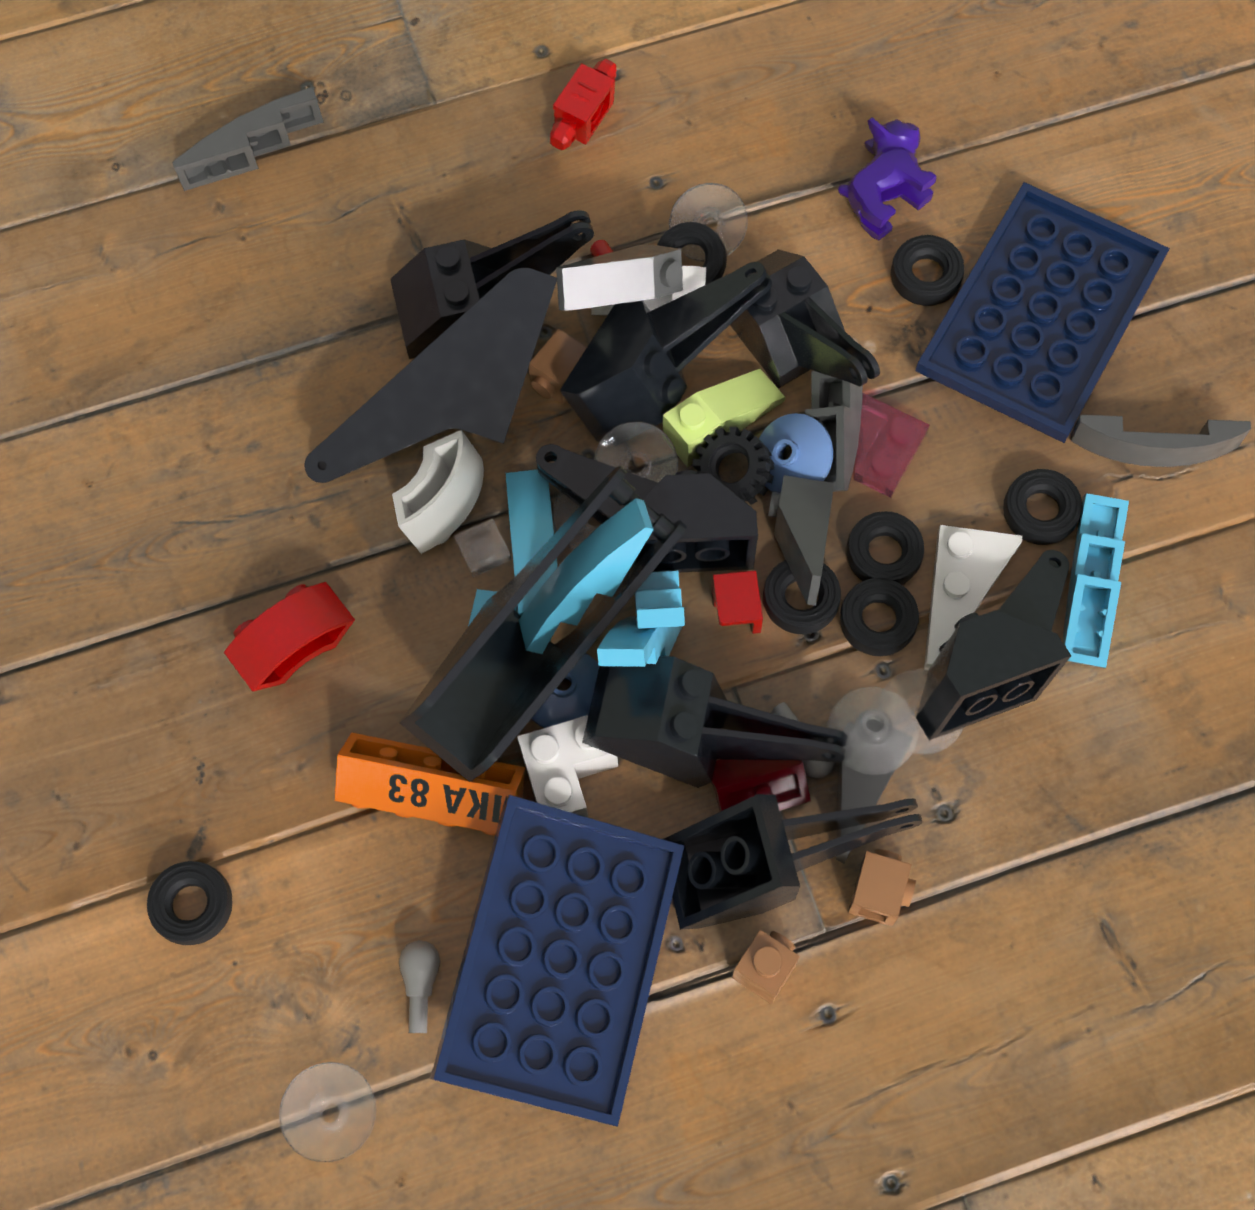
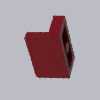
(742, 779)

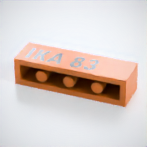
(421, 784)

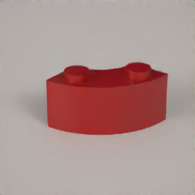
(288, 635)

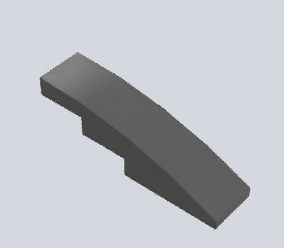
(234, 146)

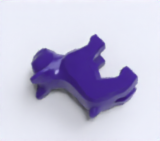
(888, 176)

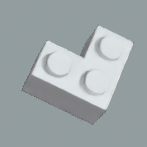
(558, 759)

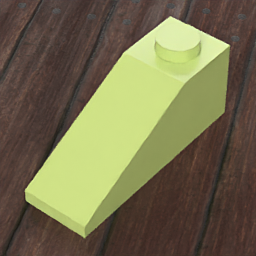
(723, 405)

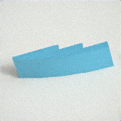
(529, 523)
(591, 568)
(1094, 580)
(659, 601)
(635, 647)

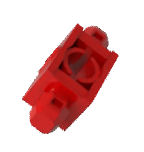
(583, 104)

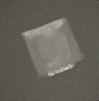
(482, 547)

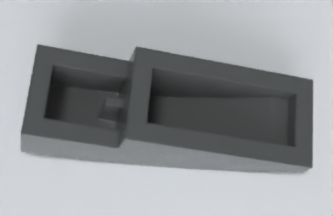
(839, 409)

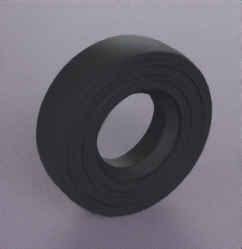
(703, 236)
(931, 248)
(1049, 483)
(890, 525)
(885, 592)
(797, 620)
(167, 886)

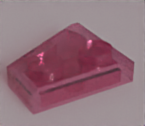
(886, 445)

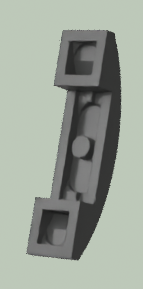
(1106, 438)

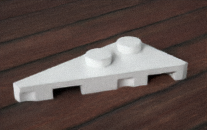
(963, 573)

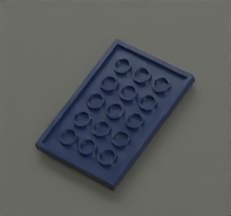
(1042, 311)
(559, 962)

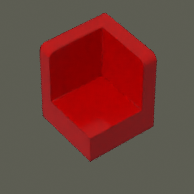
(738, 599)

